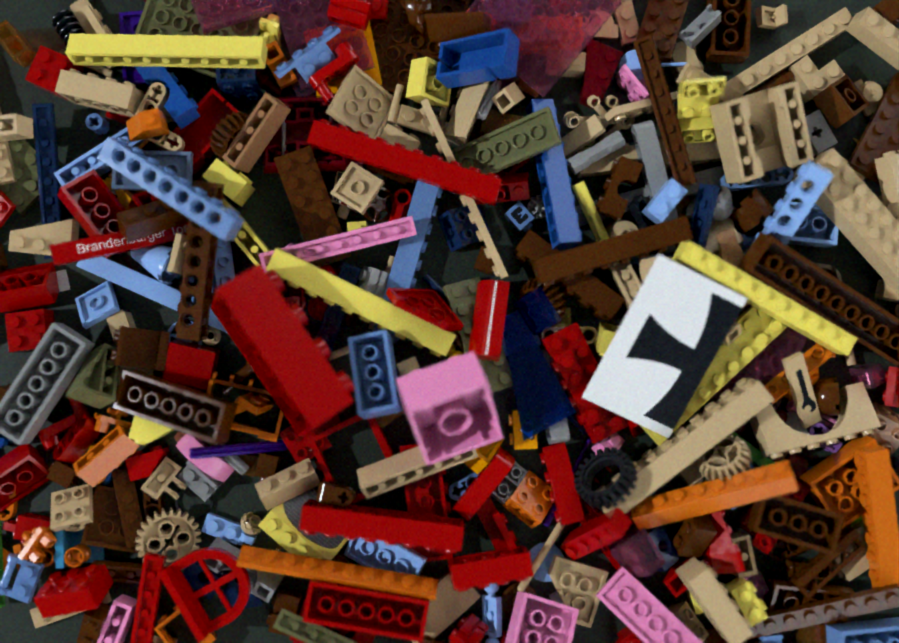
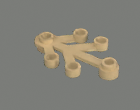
(601, 112)

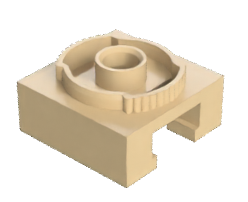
(780, 131)

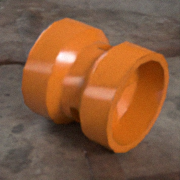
(73, 557)

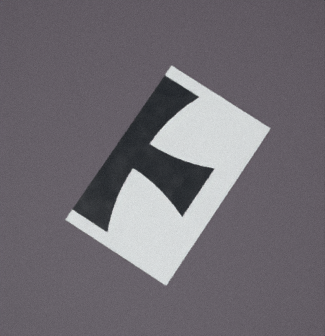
(664, 346)

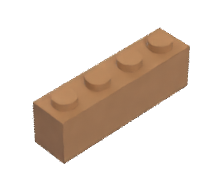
(256, 133)

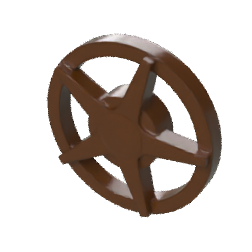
(379, 205)

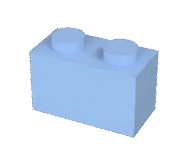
(664, 201)

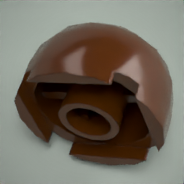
(827, 395)

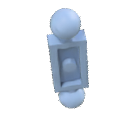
(492, 613)

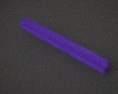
(237, 449)

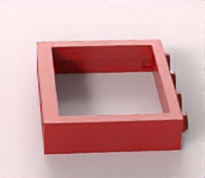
(321, 462)

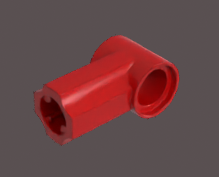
(400, 210)

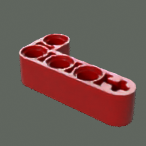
(484, 484)

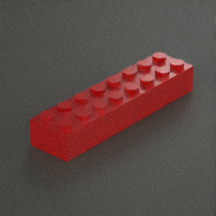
(383, 525)

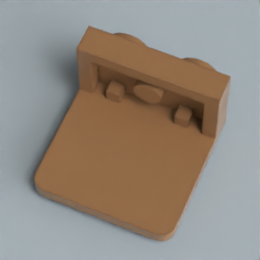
(888, 433)

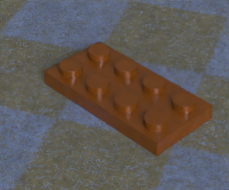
(664, 22)

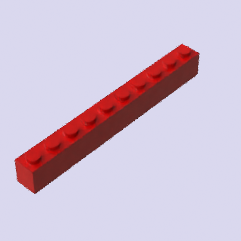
(405, 162)

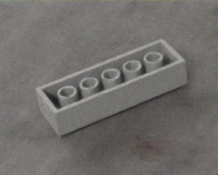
(42, 382)

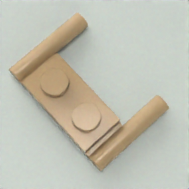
(410, 116)

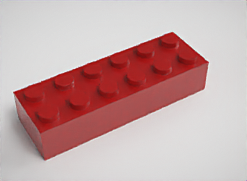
(366, 610)

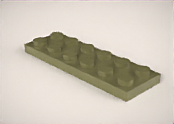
(510, 143)
(461, 301)

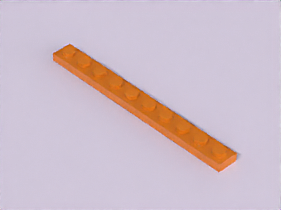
(337, 572)

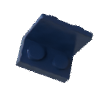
(238, 84)
(458, 227)

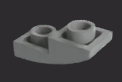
(509, 483)

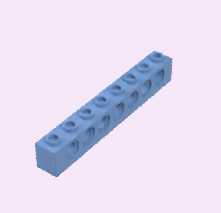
(113, 155)

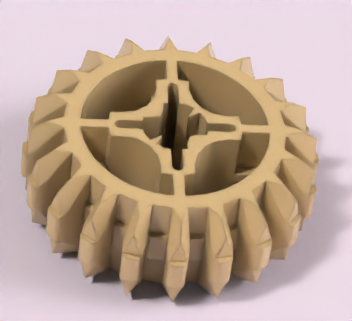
(725, 459)

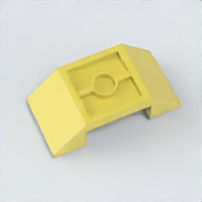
(694, 110)

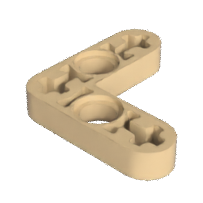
(161, 102)

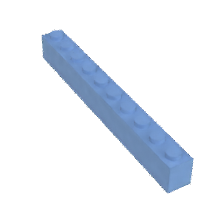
(410, 248)

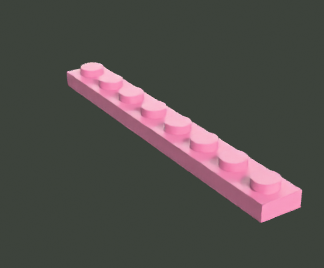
(347, 241)

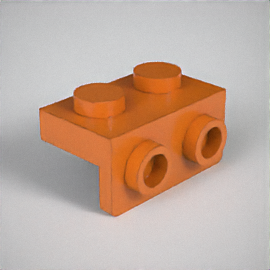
(254, 403)

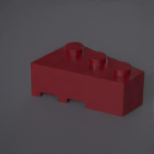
(599, 70)

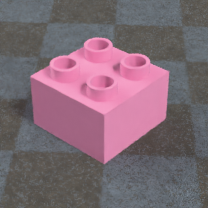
(450, 407)

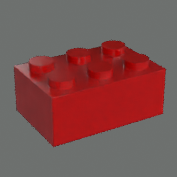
(73, 590)

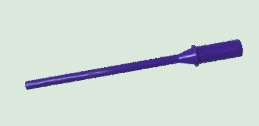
(550, 515)

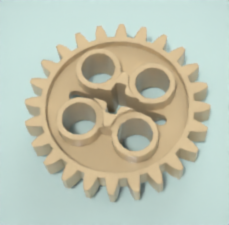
(153, 531)

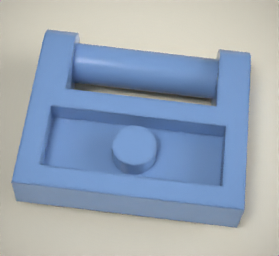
(26, 579)

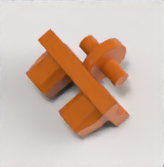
(104, 421)
(34, 542)

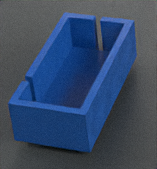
(478, 58)

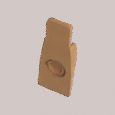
(729, 249)

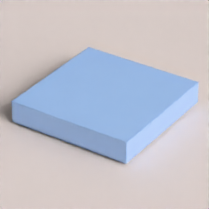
(97, 304)

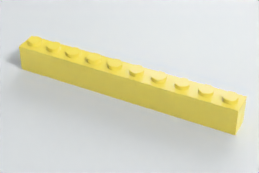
(167, 51)
(765, 298)
(357, 300)

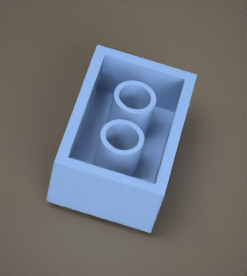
(814, 230)

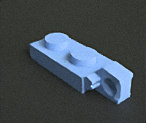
(226, 530)

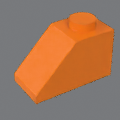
(147, 125)

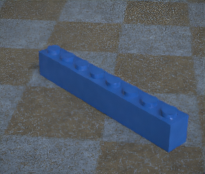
(556, 188)

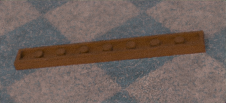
(664, 111)

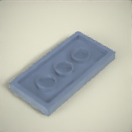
(178, 161)

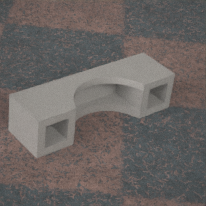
(262, 582)

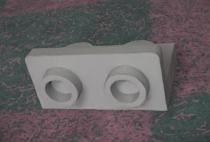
(198, 481)

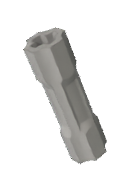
(596, 152)

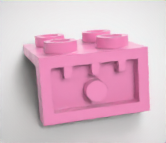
(634, 88)

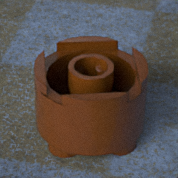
(750, 210)

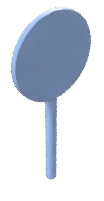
(631, 60)

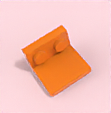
(530, 500)

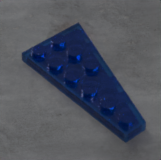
(537, 391)

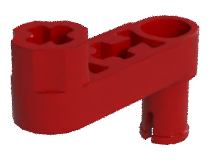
(346, 58)
(50, 435)

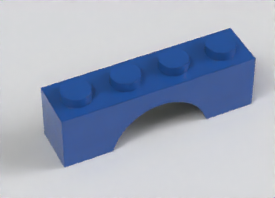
(178, 105)

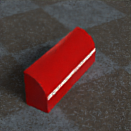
(489, 319)

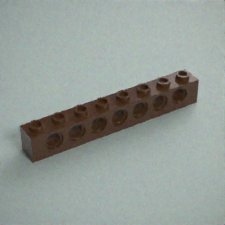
(205, 273)

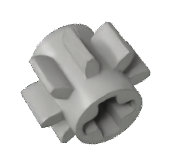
(536, 207)

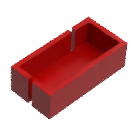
(197, 133)

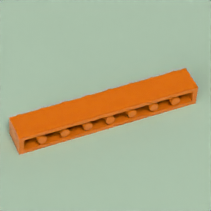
(715, 495)
(878, 514)

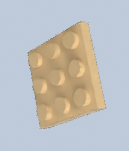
(361, 103)

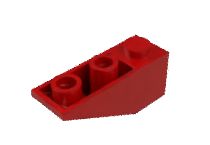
(513, 188)

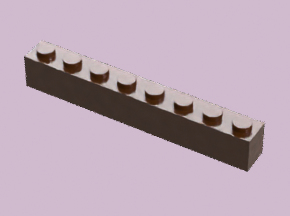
(610, 250)

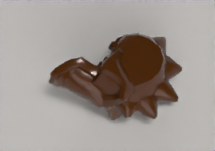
(416, 12)

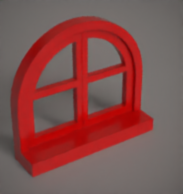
(188, 601)

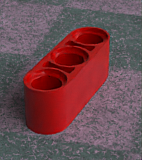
(76, 440)

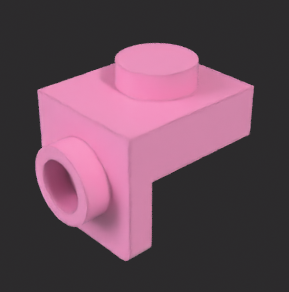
(613, 440)

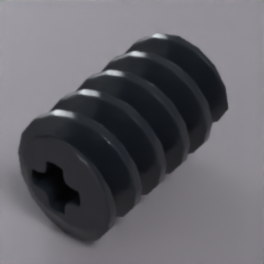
(66, 24)

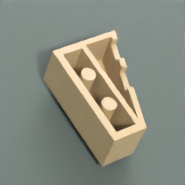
(38, 238)

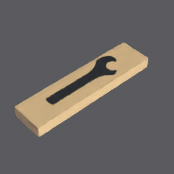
(801, 390)

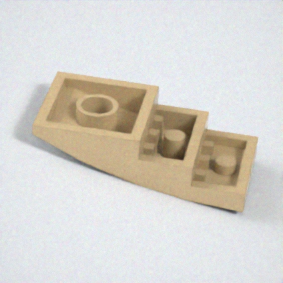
(447, 606)

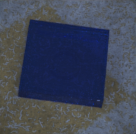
(537, 311)

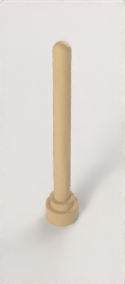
(542, 554)

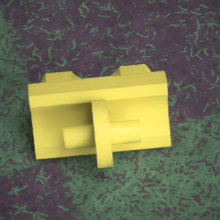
(270, 29)

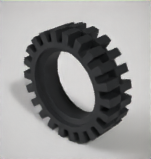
(615, 491)

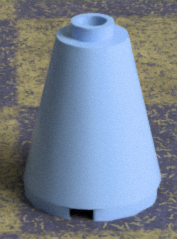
(156, 261)

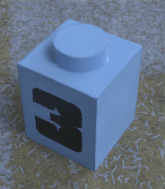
(519, 217)

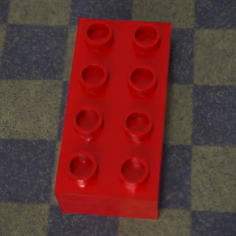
(280, 349)

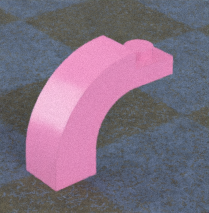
(213, 466)

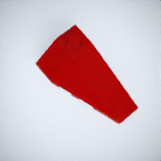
(721, 552)

